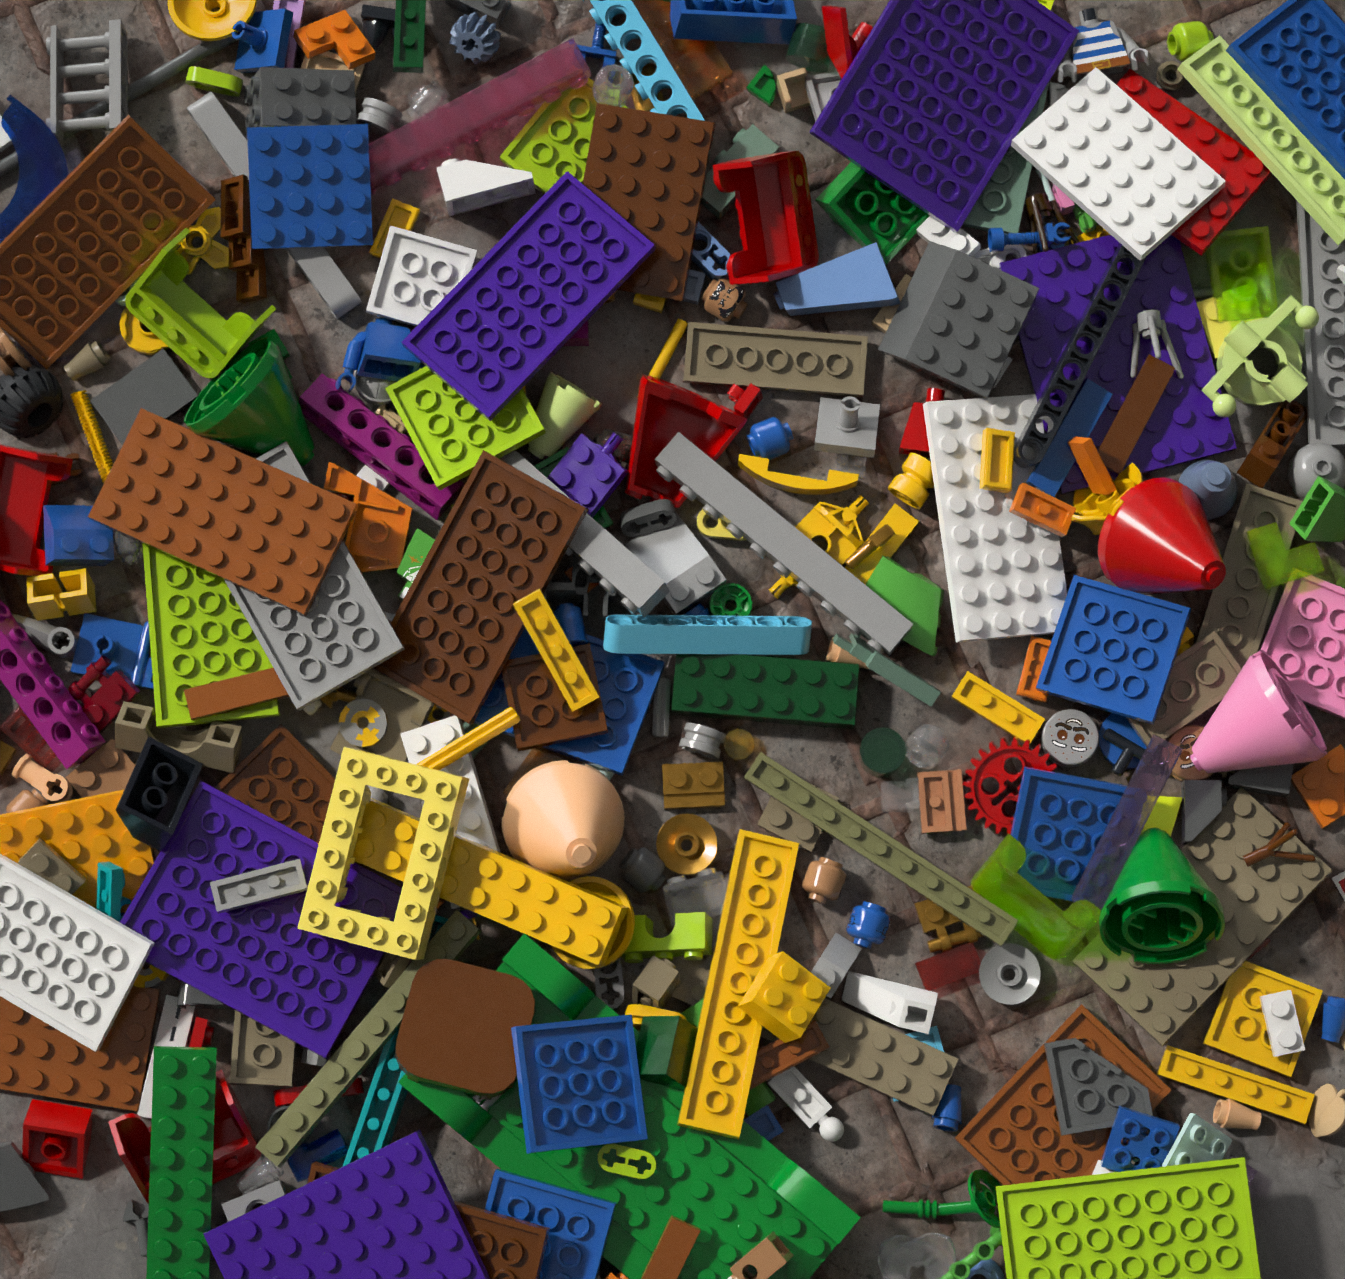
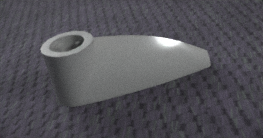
(47, 635)

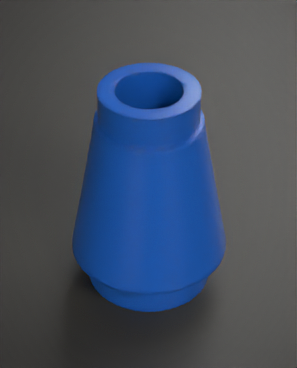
(1333, 1019)
(949, 1113)

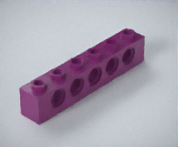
(363, 445)
(44, 696)

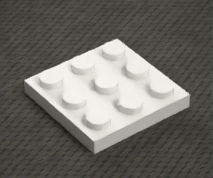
(416, 275)

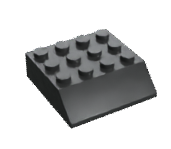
(959, 319)

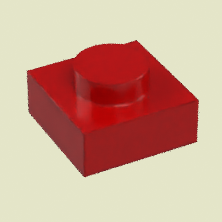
(202, 1033)

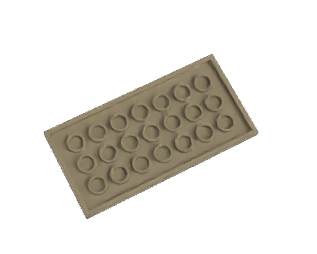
(1254, 906)

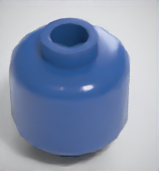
(770, 438)

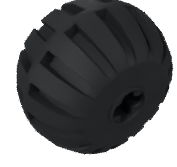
(29, 401)

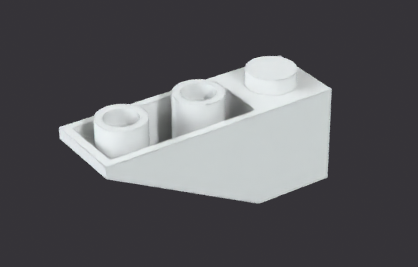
(891, 1001)

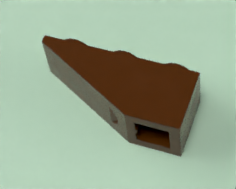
(1273, 442)

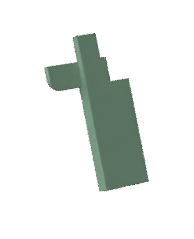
(888, 669)

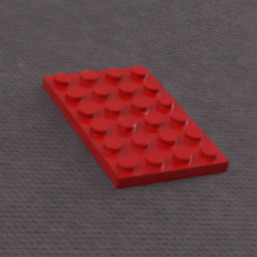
(1225, 155)

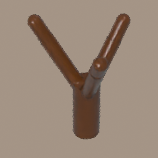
(1269, 849)

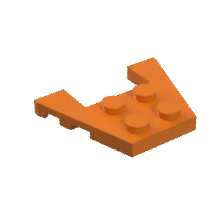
(380, 524)

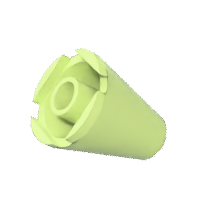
(561, 412)

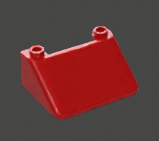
(23, 493)

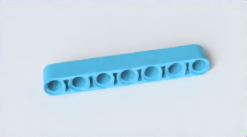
(707, 634)

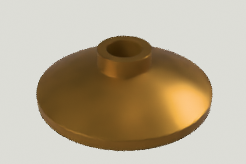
(689, 828)

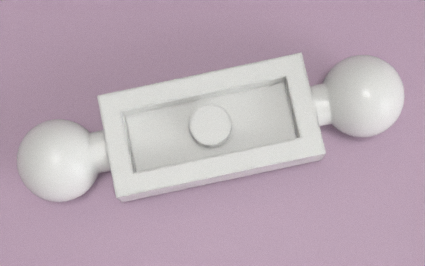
(807, 1103)

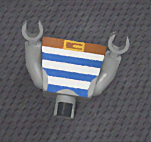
(1101, 47)

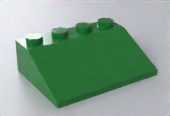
(870, 211)

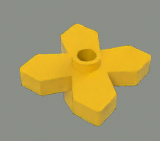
(211, 251)

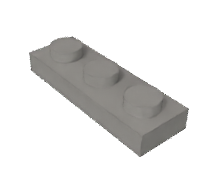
(258, 886)

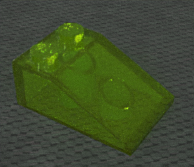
(1242, 274)

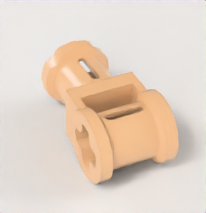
(43, 779)

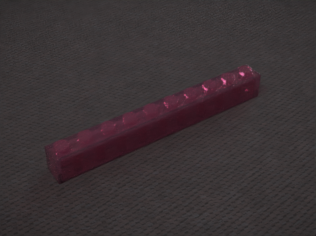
(476, 113)

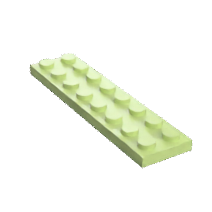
(1269, 135)

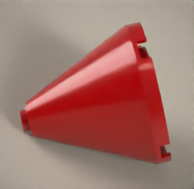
(1160, 541)

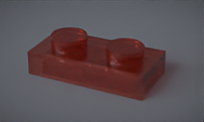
(948, 967)

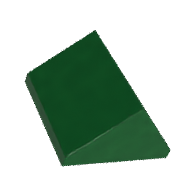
(665, 1050)

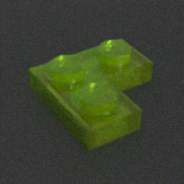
(1280, 565)

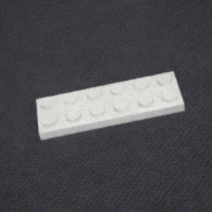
(474, 818)

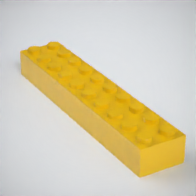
(498, 886)

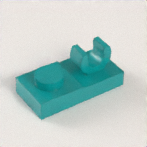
(109, 890)

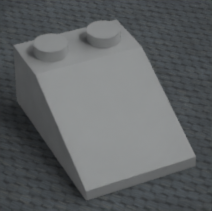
(679, 562)

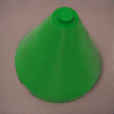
(253, 405)
(1160, 905)

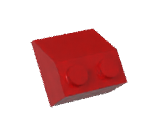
(57, 1138)

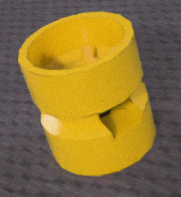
(913, 483)

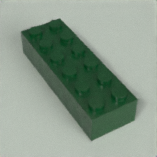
(766, 689)

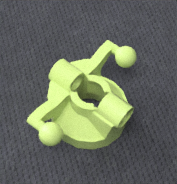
(1240, 376)

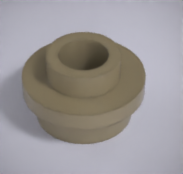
(1166, 67)

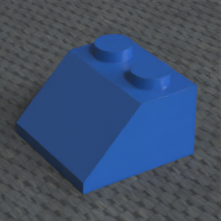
(75, 538)

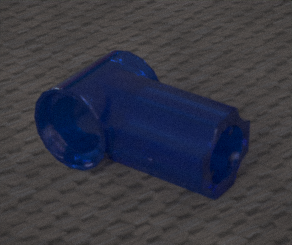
(323, 1150)

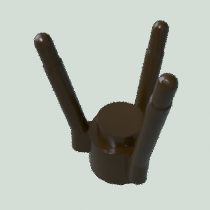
(1039, 212)

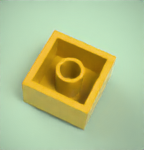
(784, 997)

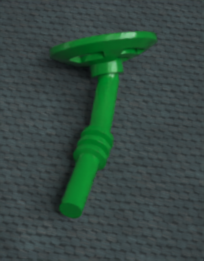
(980, 1202)

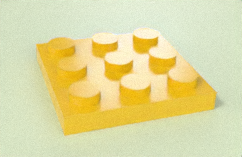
(1239, 1021)

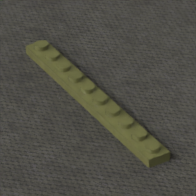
(881, 849)
(360, 1047)

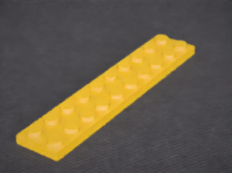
(745, 938)

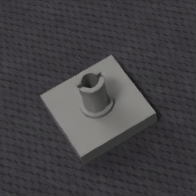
(847, 426)

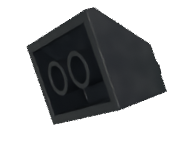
(157, 793)

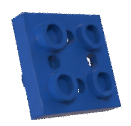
(1130, 1127)

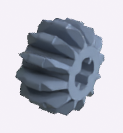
(475, 37)

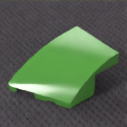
(912, 597)

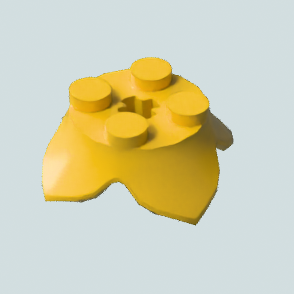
(1094, 508)

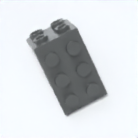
(300, 97)

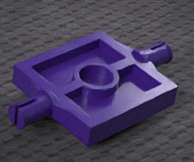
(589, 472)

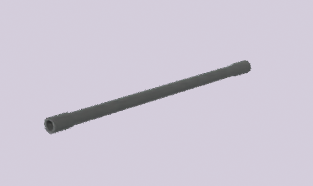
(139, 87)

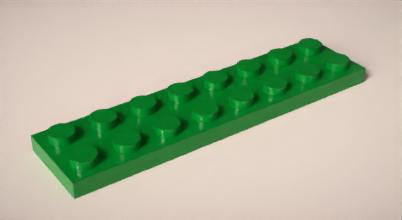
(181, 1162)

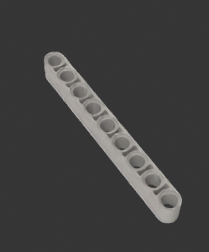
(233, 150)

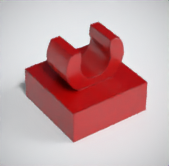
(746, 400)

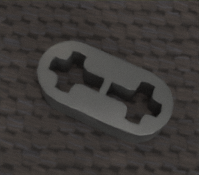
(648, 518)

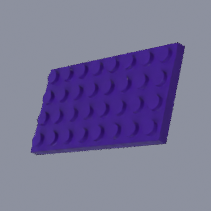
(528, 296)

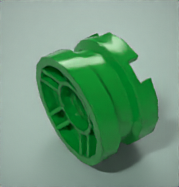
(725, 594)

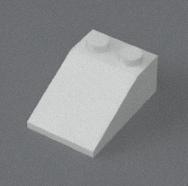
(475, 184)

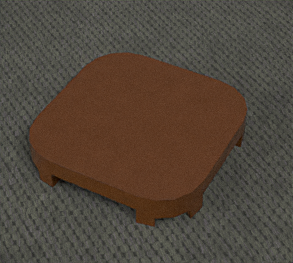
(461, 1027)

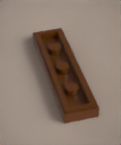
(1134, 413)

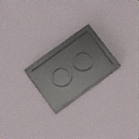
(152, 386)

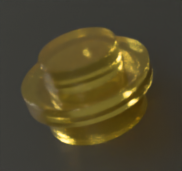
(739, 744)

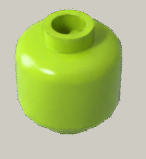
(1188, 39)

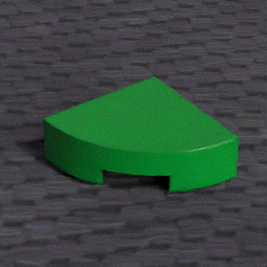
(763, 86)

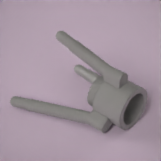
(1151, 327)

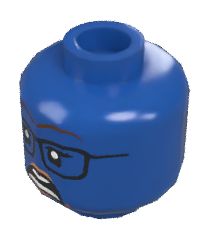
(868, 924)

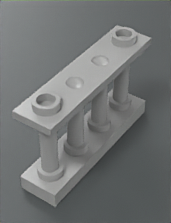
(115, 68)

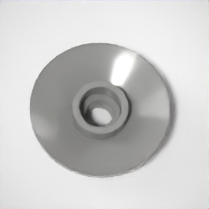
(1023, 965)

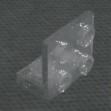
(697, 894)

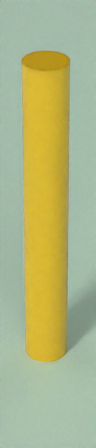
(668, 348)

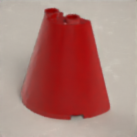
(662, 413)

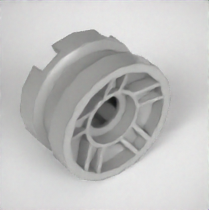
(379, 116)
(702, 740)

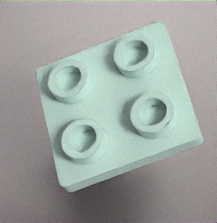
(1197, 1143)

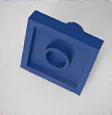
(263, 40)
(109, 638)

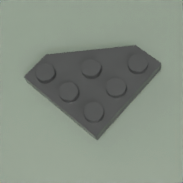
(1089, 1088)

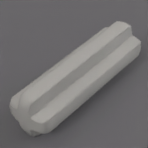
(661, 709)

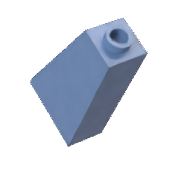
(840, 284)

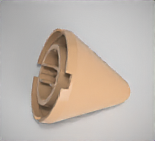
(563, 819)

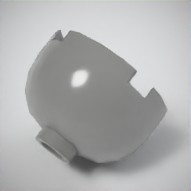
(1315, 461)

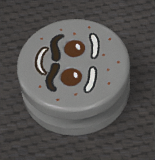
(1070, 738)

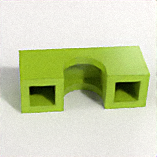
(689, 938)

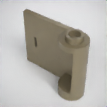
(403, 709)

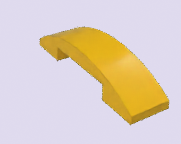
(758, 469)

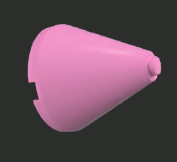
(1258, 724)

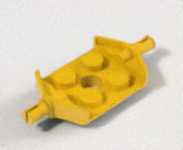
(836, 526)

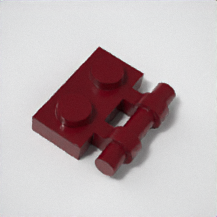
(106, 703)

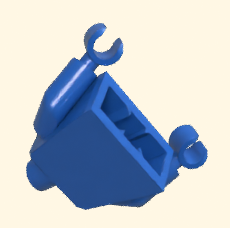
(379, 354)

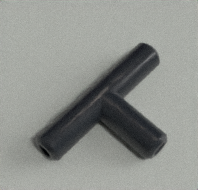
(1129, 750)

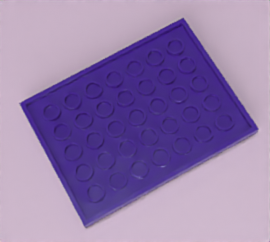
(943, 96)
(1184, 419)
(254, 954)
(363, 1221)

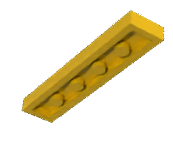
(1235, 1084)

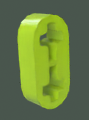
(214, 81)
(625, 1169)

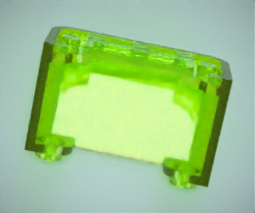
(1038, 918)

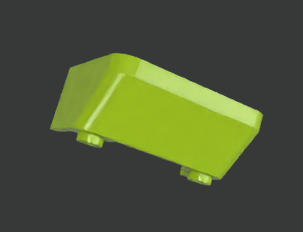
(184, 318)

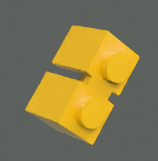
(49, 601)

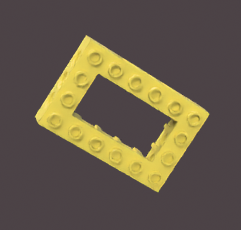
(427, 865)

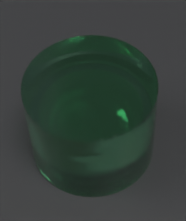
(808, 48)
(882, 752)

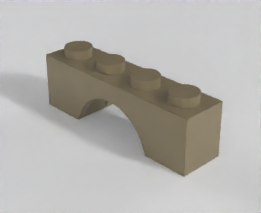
(214, 746)

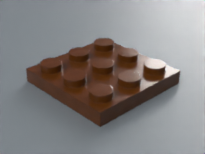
(543, 708)

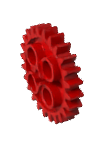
(994, 765)

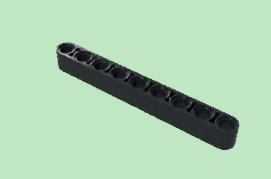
(1074, 359)

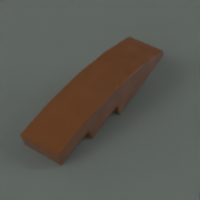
(236, 228)

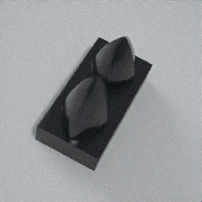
(377, 23)

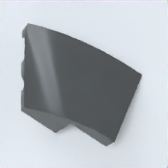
(17, 1180)

